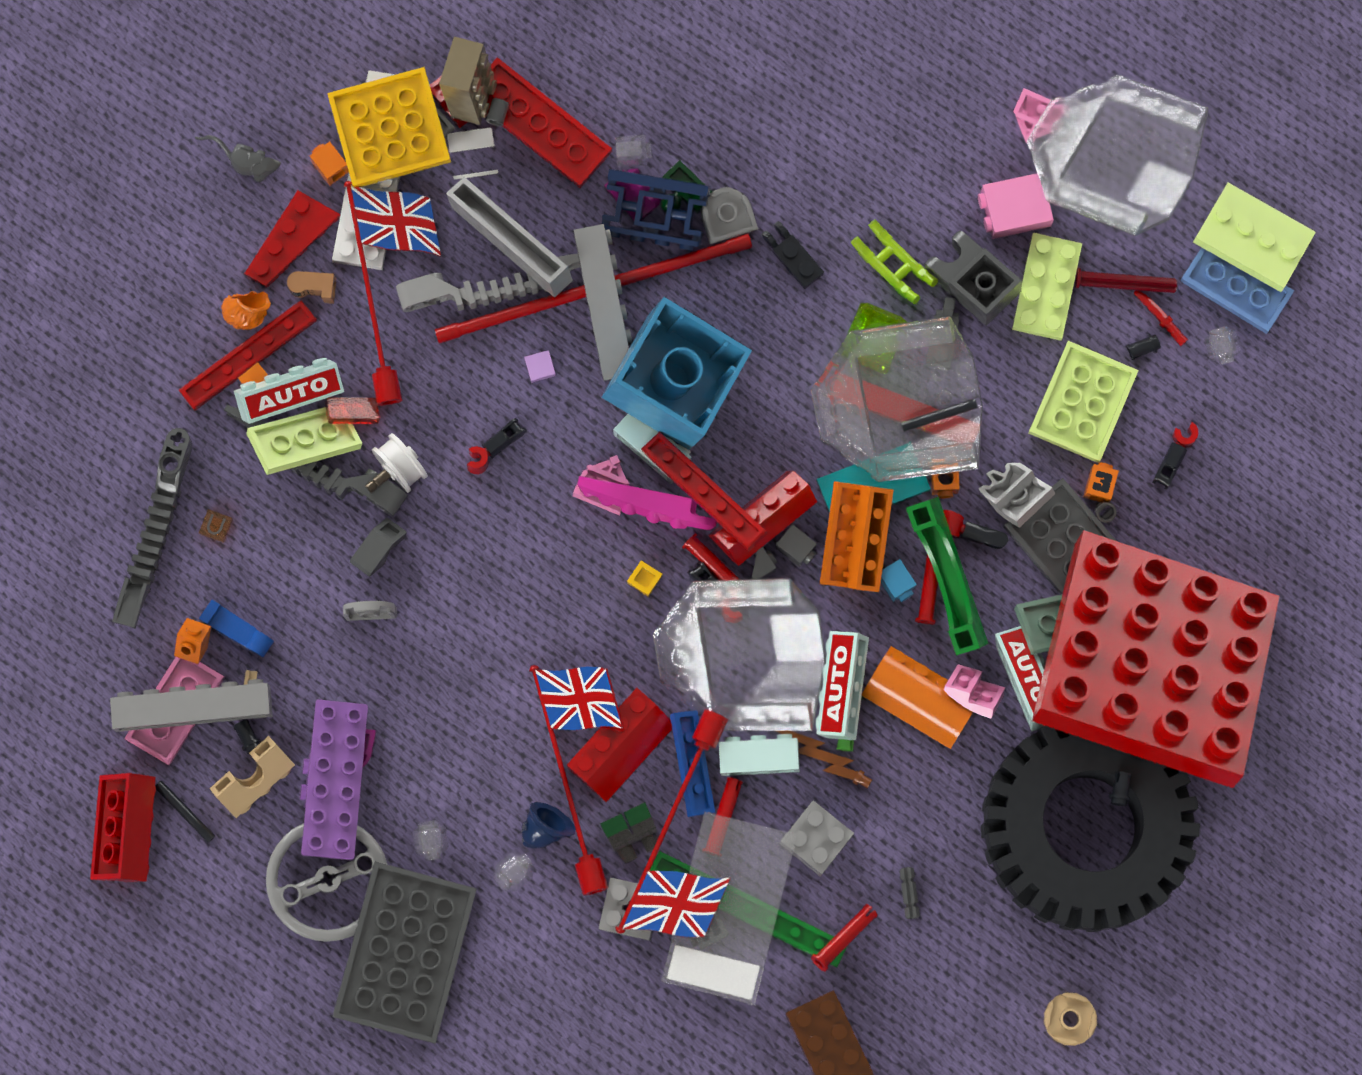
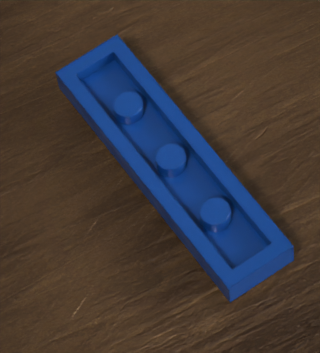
(698, 792)

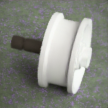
(398, 463)

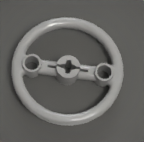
(281, 906)

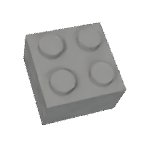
(819, 838)

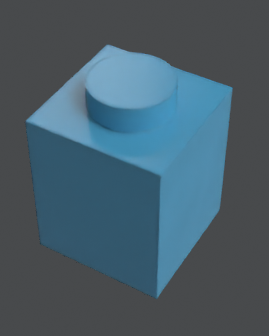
(897, 581)

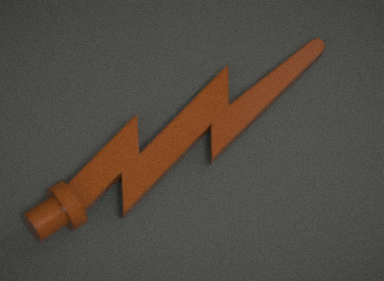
(810, 750)

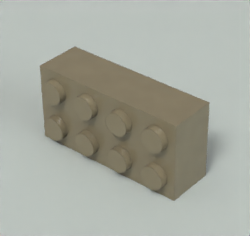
(467, 81)

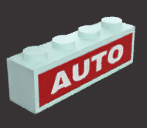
(288, 390)
(1022, 669)
(842, 685)

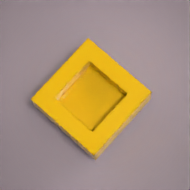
(644, 578)

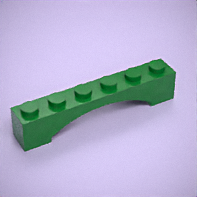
(963, 618)

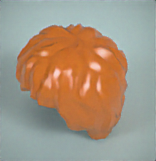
(245, 310)

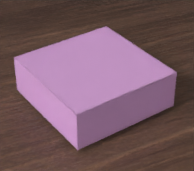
(540, 366)

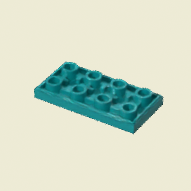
(903, 488)

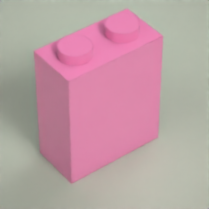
(1015, 206)

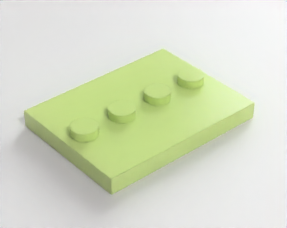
(1254, 237)
(1083, 401)

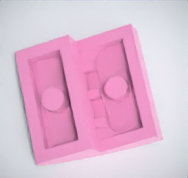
(972, 693)

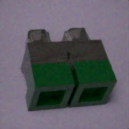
(621, 838)

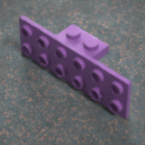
(333, 780)

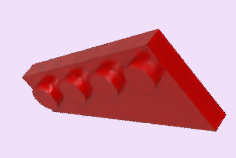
(291, 236)

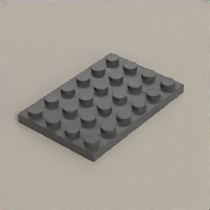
(404, 952)

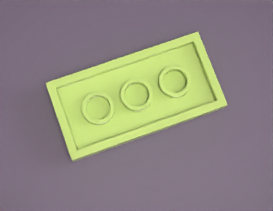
(1047, 286)
(301, 440)

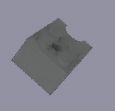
(970, 273)

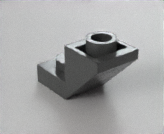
(377, 545)
(764, 564)

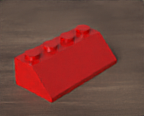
(773, 509)
(617, 752)
(123, 827)

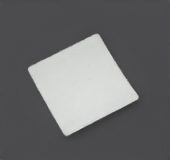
(471, 140)

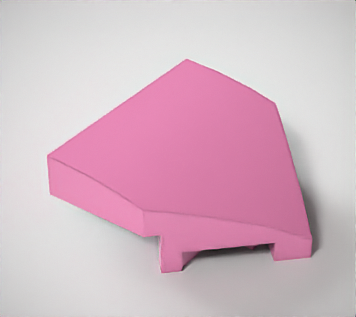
(1029, 111)
(606, 471)

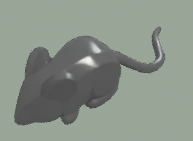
(247, 161)

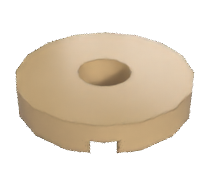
(1054, 1019)

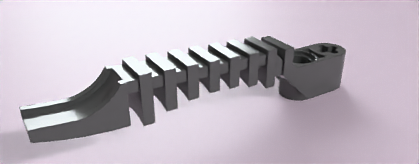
(386, 497)
(157, 527)

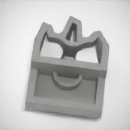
(1016, 493)

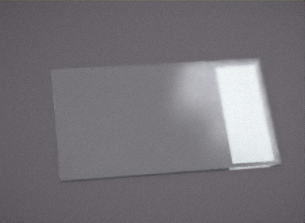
(738, 940)

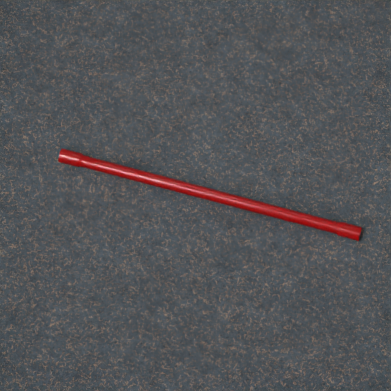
(456, 330)

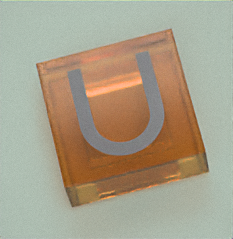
(215, 526)

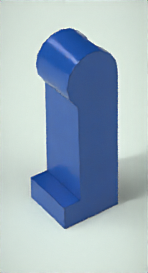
(235, 628)

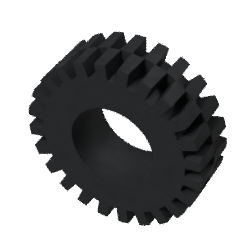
(1047, 883)

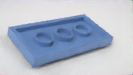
(1236, 290)

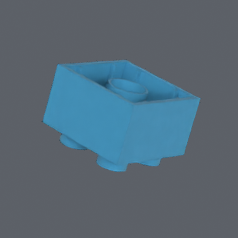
(676, 373)

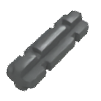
(909, 893)

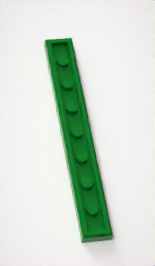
(787, 928)

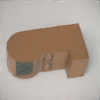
(313, 283)

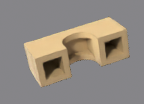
(239, 794)

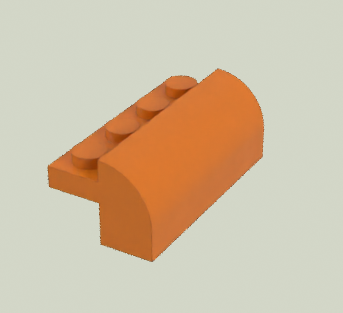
(856, 536)
(916, 697)

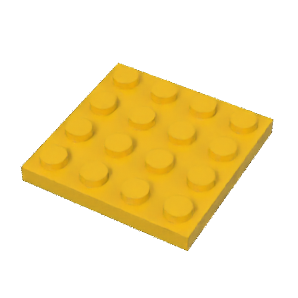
(389, 127)

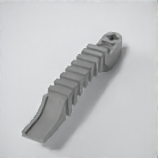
(431, 288)

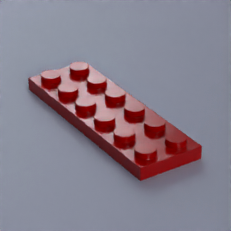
(547, 127)

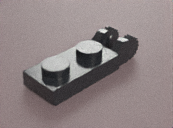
(794, 256)

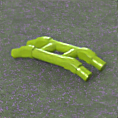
(908, 266)

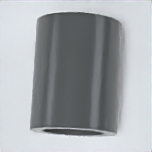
(497, 112)

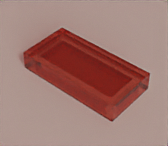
(352, 410)

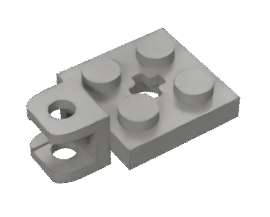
(618, 895)

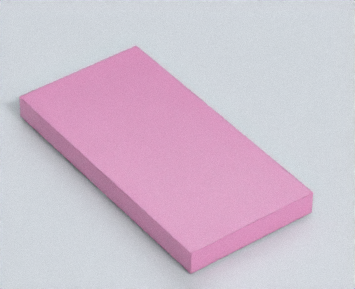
(167, 741)

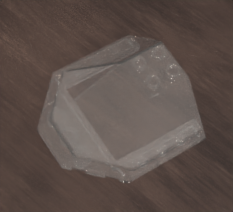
(1118, 152)
(892, 377)
(745, 653)

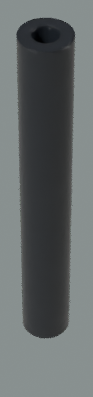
(939, 415)
(184, 811)

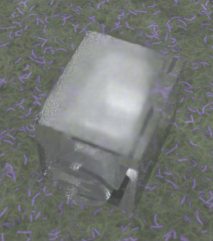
(632, 151)

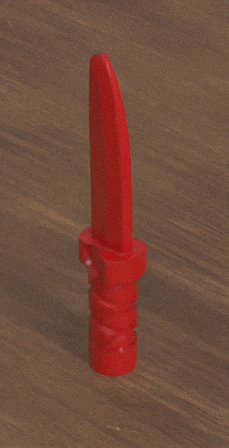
(1165, 321)

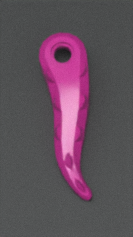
(652, 504)

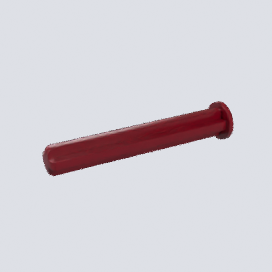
(1123, 281)

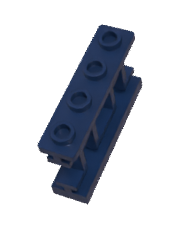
(657, 190)

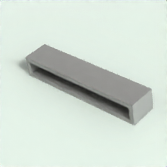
(509, 237)
(602, 297)
(191, 707)

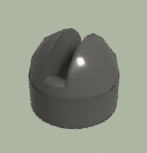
(1108, 515)

